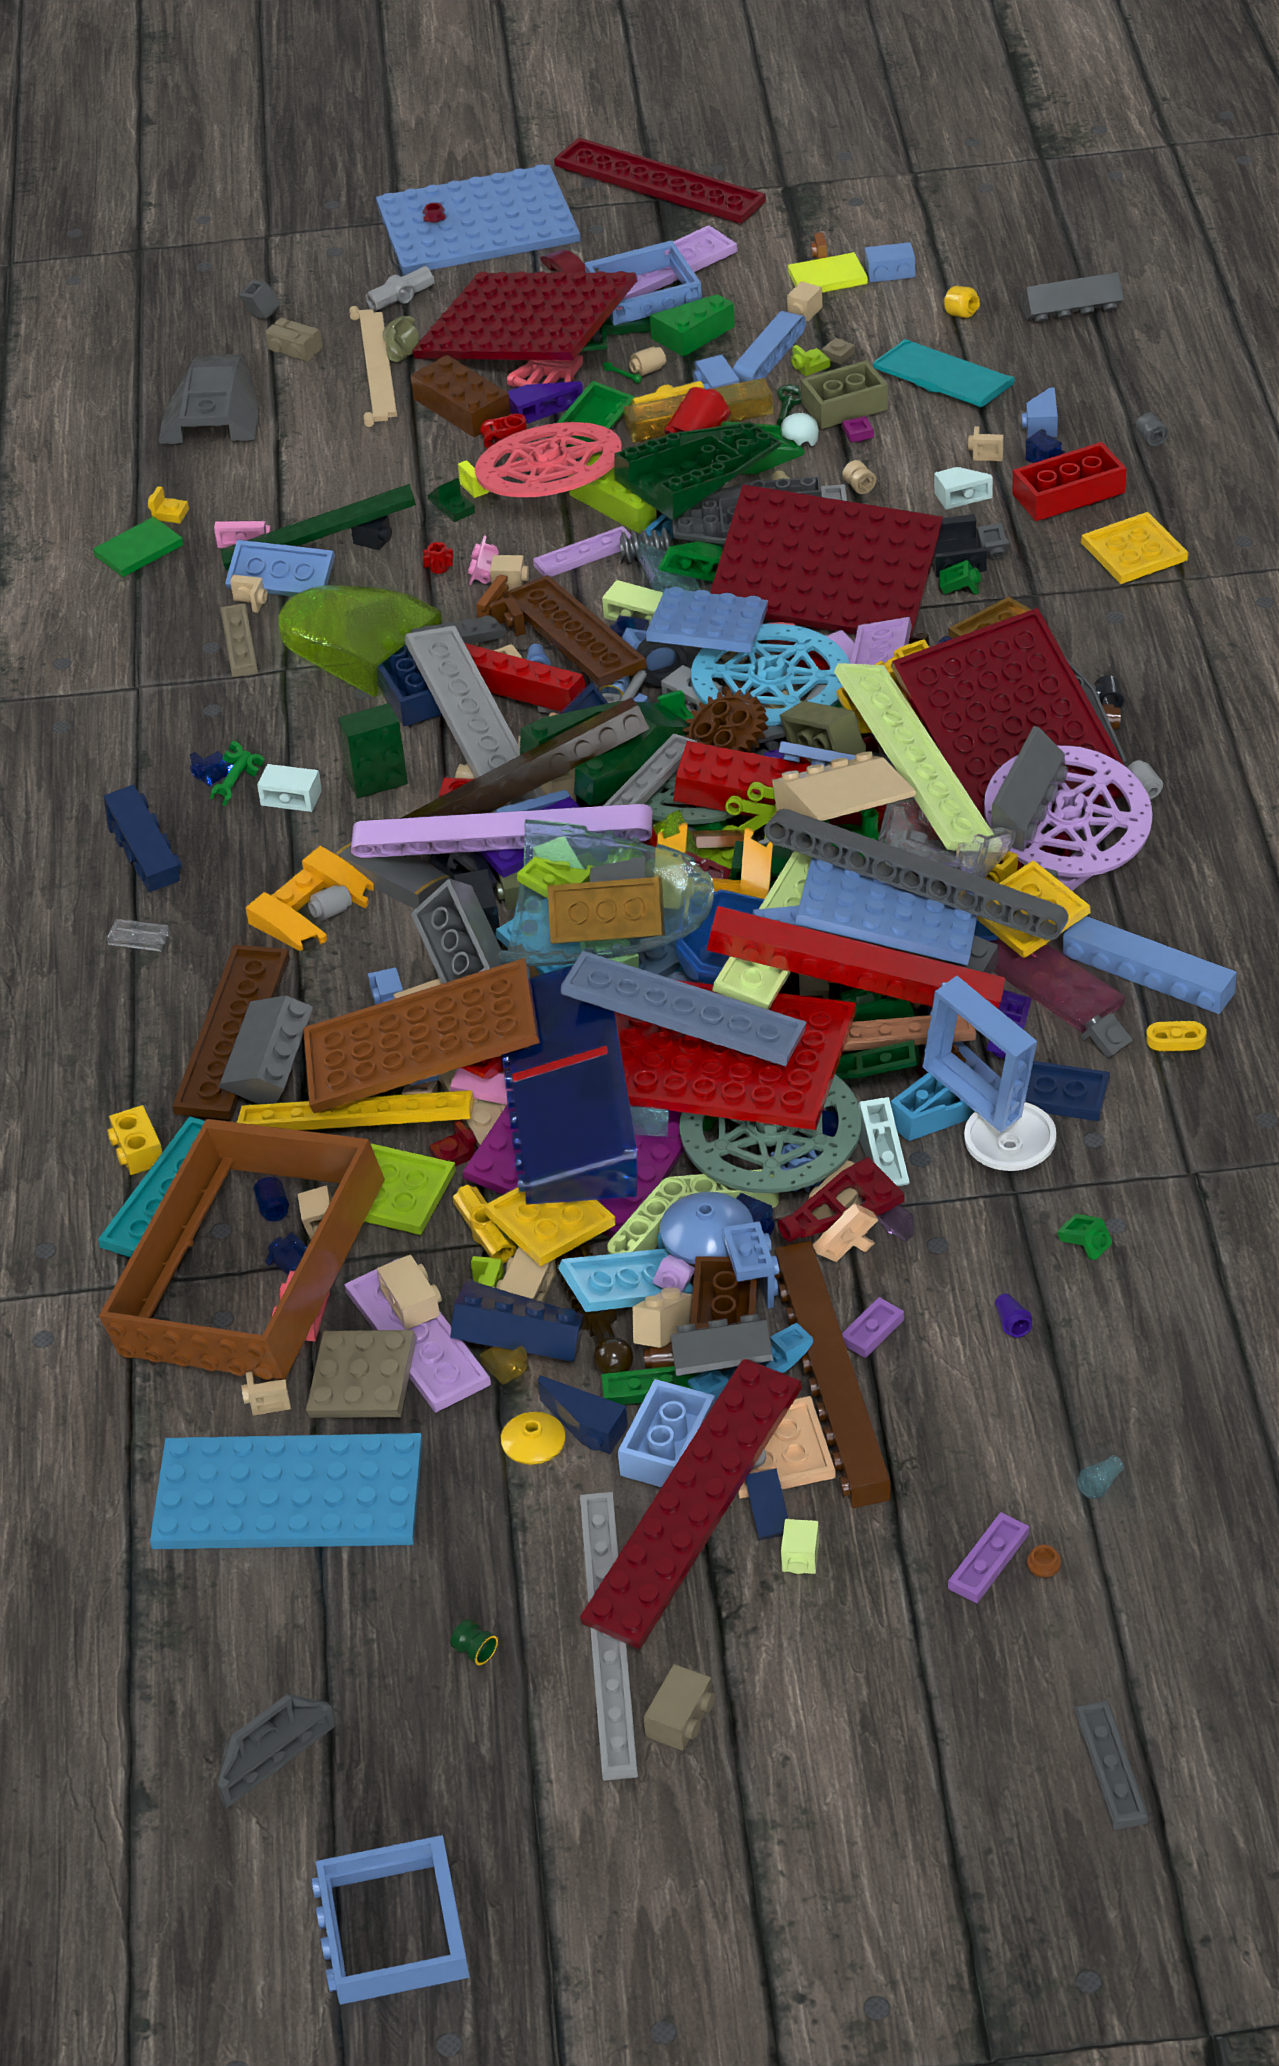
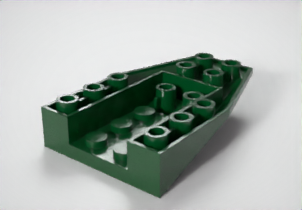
(690, 465)

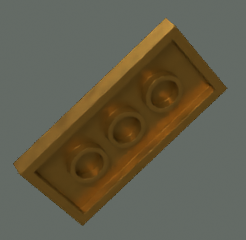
(606, 910)

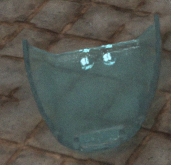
(686, 893)

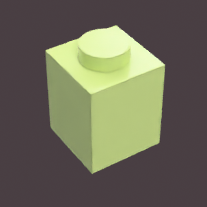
(800, 1546)

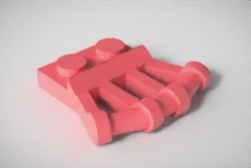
(551, 368)

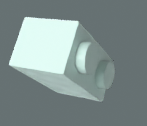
(289, 787)

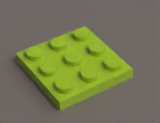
(409, 1190)

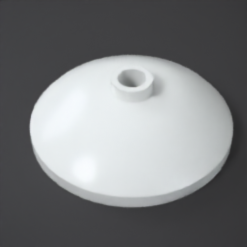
(1018, 1146)

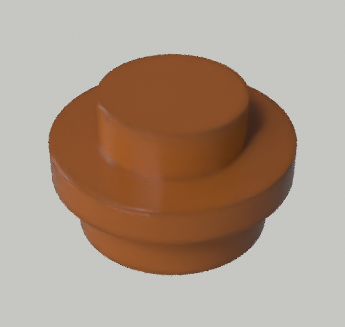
(1043, 1561)

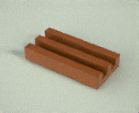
(493, 593)

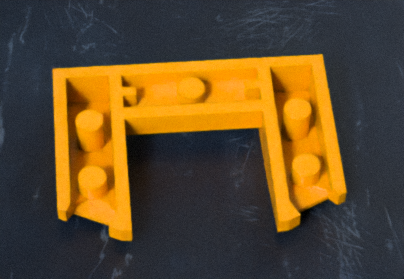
(755, 864)
(278, 912)

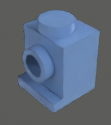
(384, 985)

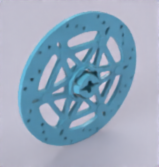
(773, 668)

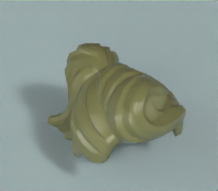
(400, 338)

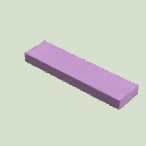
(580, 553)

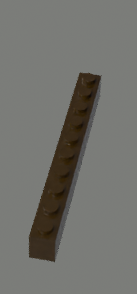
(540, 763)

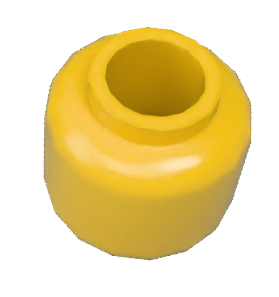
(961, 301)

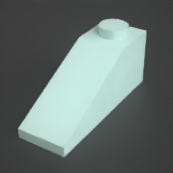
(881, 1139)

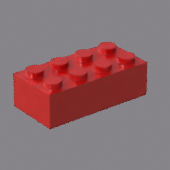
(1069, 481)

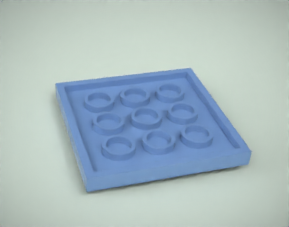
(707, 620)

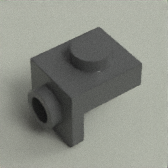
(994, 540)
(1107, 1034)

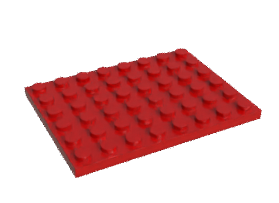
(712, 1080)

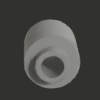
(1147, 777)
(329, 902)

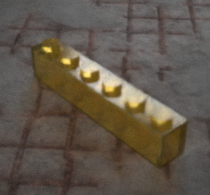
(744, 399)

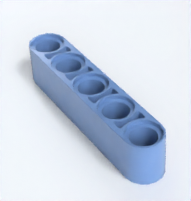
(770, 346)

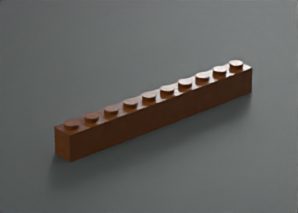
(832, 1378)

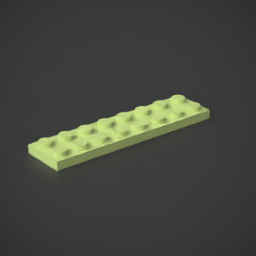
(754, 981)

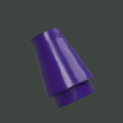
(1013, 1316)

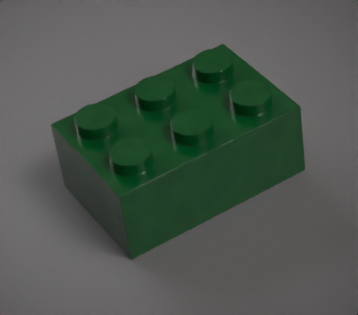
(373, 750)

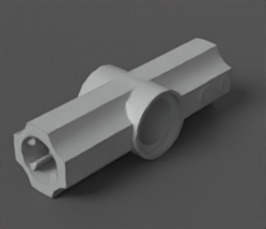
(399, 288)

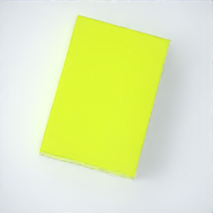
(830, 272)

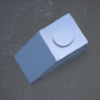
(1041, 414)

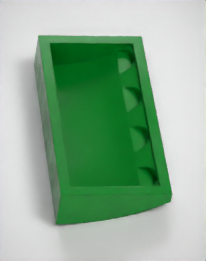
(597, 406)

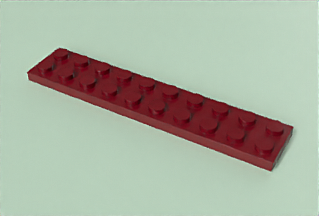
(660, 180)
(690, 1503)

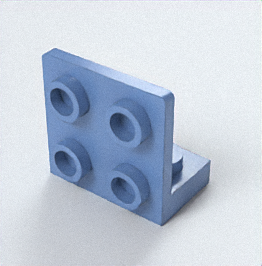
(751, 1257)

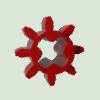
(438, 557)

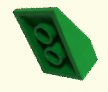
(787, 451)

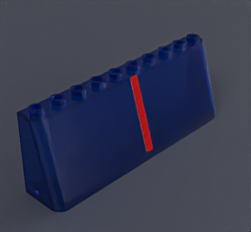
(570, 1102)

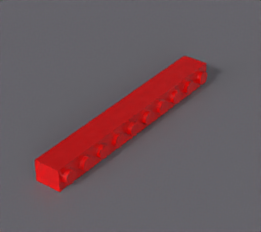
(841, 959)

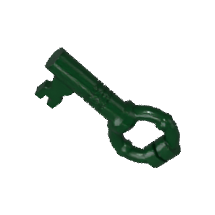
(787, 401)

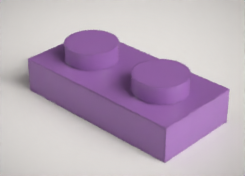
(872, 1327)

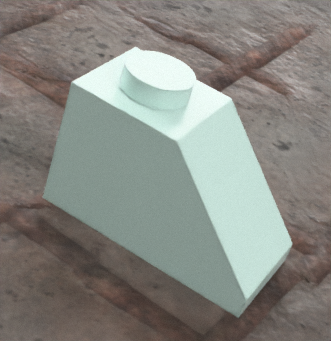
(961, 487)

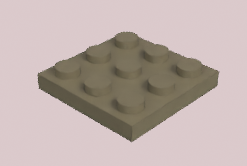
(361, 1374)

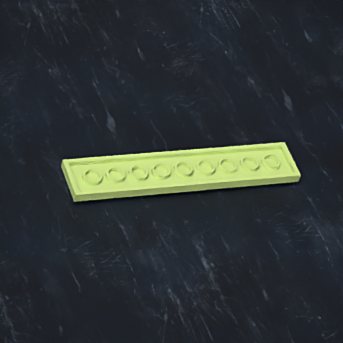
(913, 753)

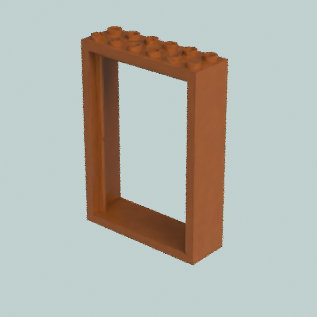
(179, 1216)

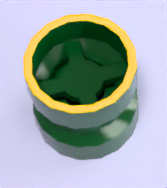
(476, 1643)

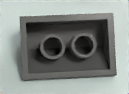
(720, 1344)

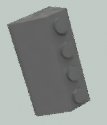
(1071, 296)
(1029, 788)
(456, 932)
(265, 1049)

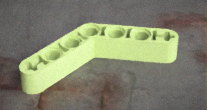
(643, 1227)

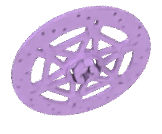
(1068, 816)

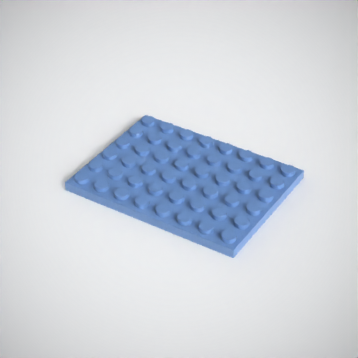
(482, 221)

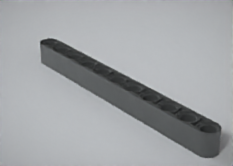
(929, 873)

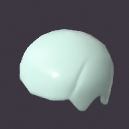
(800, 428)

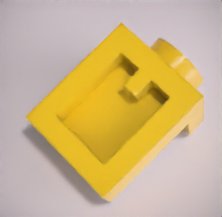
(167, 509)

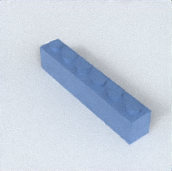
(1150, 964)

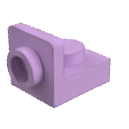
(674, 1273)

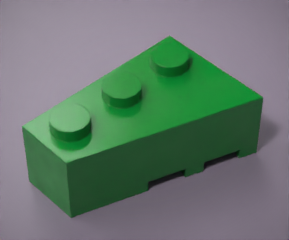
(692, 324)

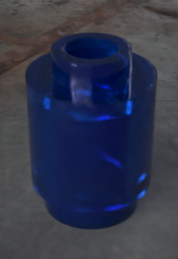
(271, 1198)

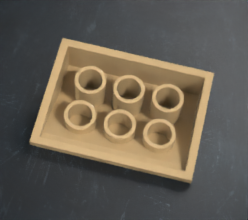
(841, 787)

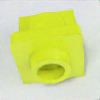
(469, 481)

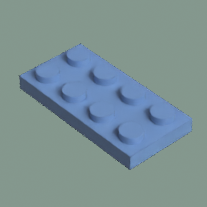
(282, 567)

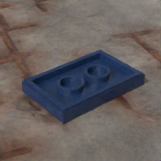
(1067, 1090)

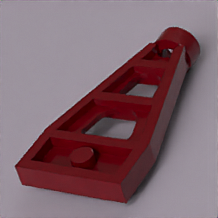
(865, 1178)

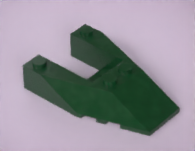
(608, 772)

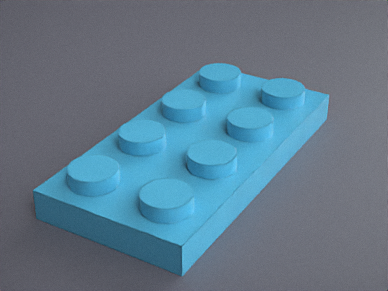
(614, 1279)

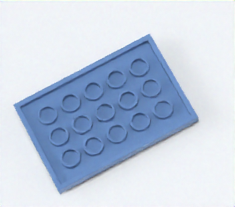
(883, 914)

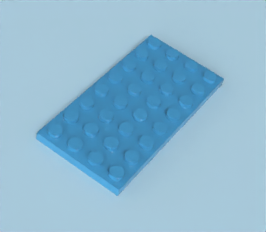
(287, 1491)

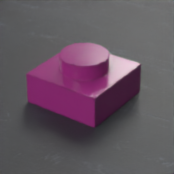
(858, 429)

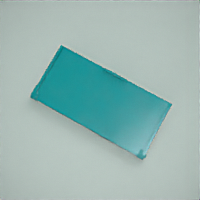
(943, 373)

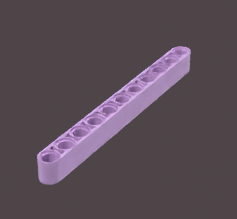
(488, 830)

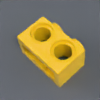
(135, 1139)

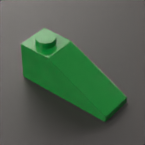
(692, 560)

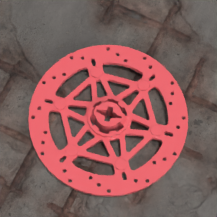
(547, 459)

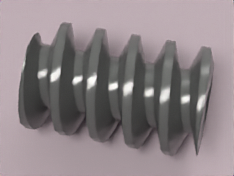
(629, 546)

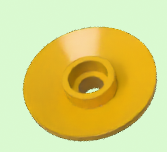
(533, 1438)

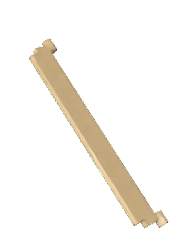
(377, 366)

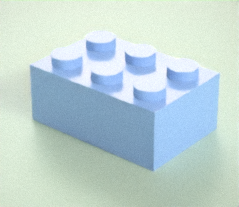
(662, 1431)

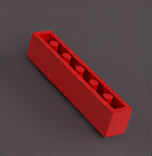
(526, 679)

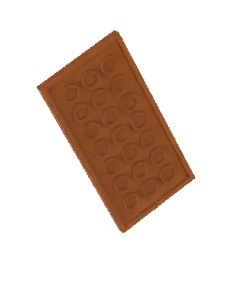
(420, 1035)

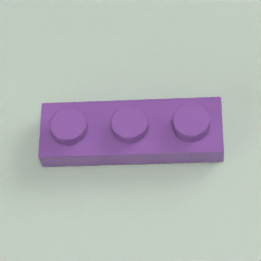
(988, 1557)

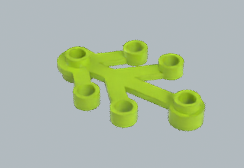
(763, 811)

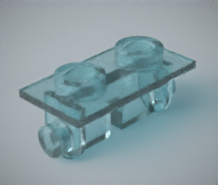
(650, 1121)

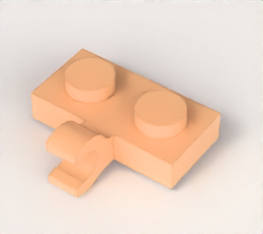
(847, 1232)

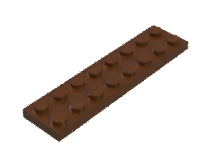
(576, 631)
(248, 976)

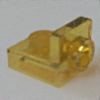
(505, 1363)

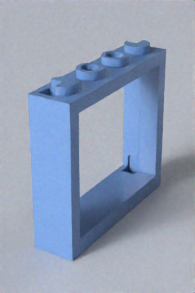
(644, 261)
(996, 1107)
(379, 1864)

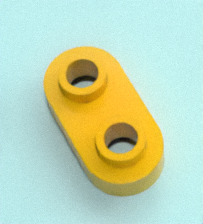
(1176, 1036)

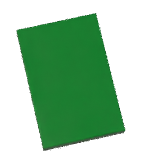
(138, 546)

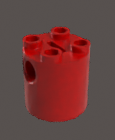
(699, 411)

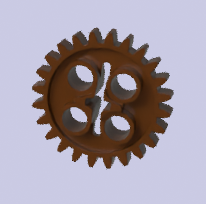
(729, 722)

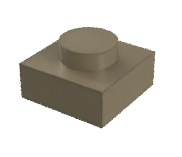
(838, 350)

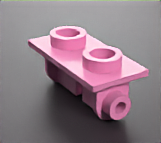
(481, 564)

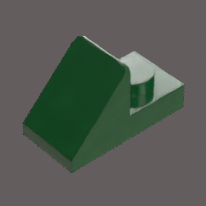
(451, 501)

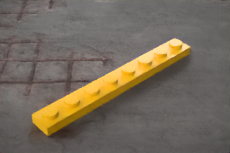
(364, 1112)

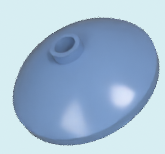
(696, 1224)

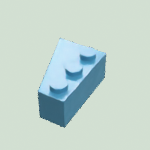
(927, 1108)

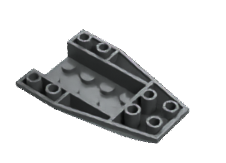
(213, 393)

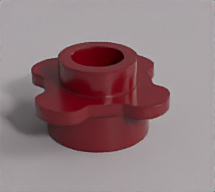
(434, 212)

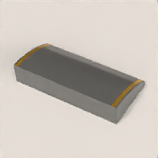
(399, 877)

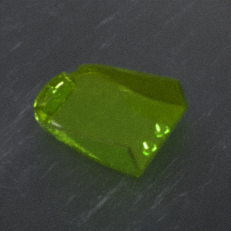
(352, 628)

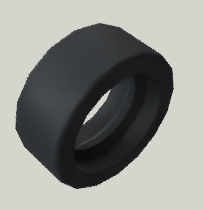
(647, 647)

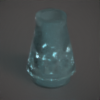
(1098, 1478)

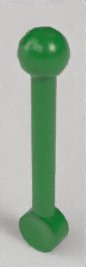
(607, 366)

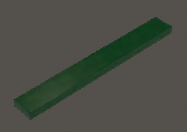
(334, 520)

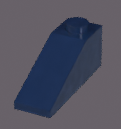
(587, 1416)

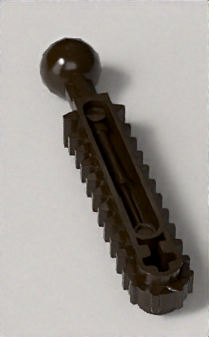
(611, 1353)

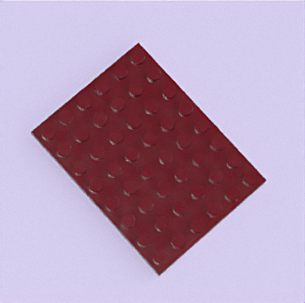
(525, 315)
(827, 559)
(990, 691)

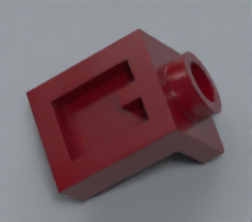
(457, 1147)

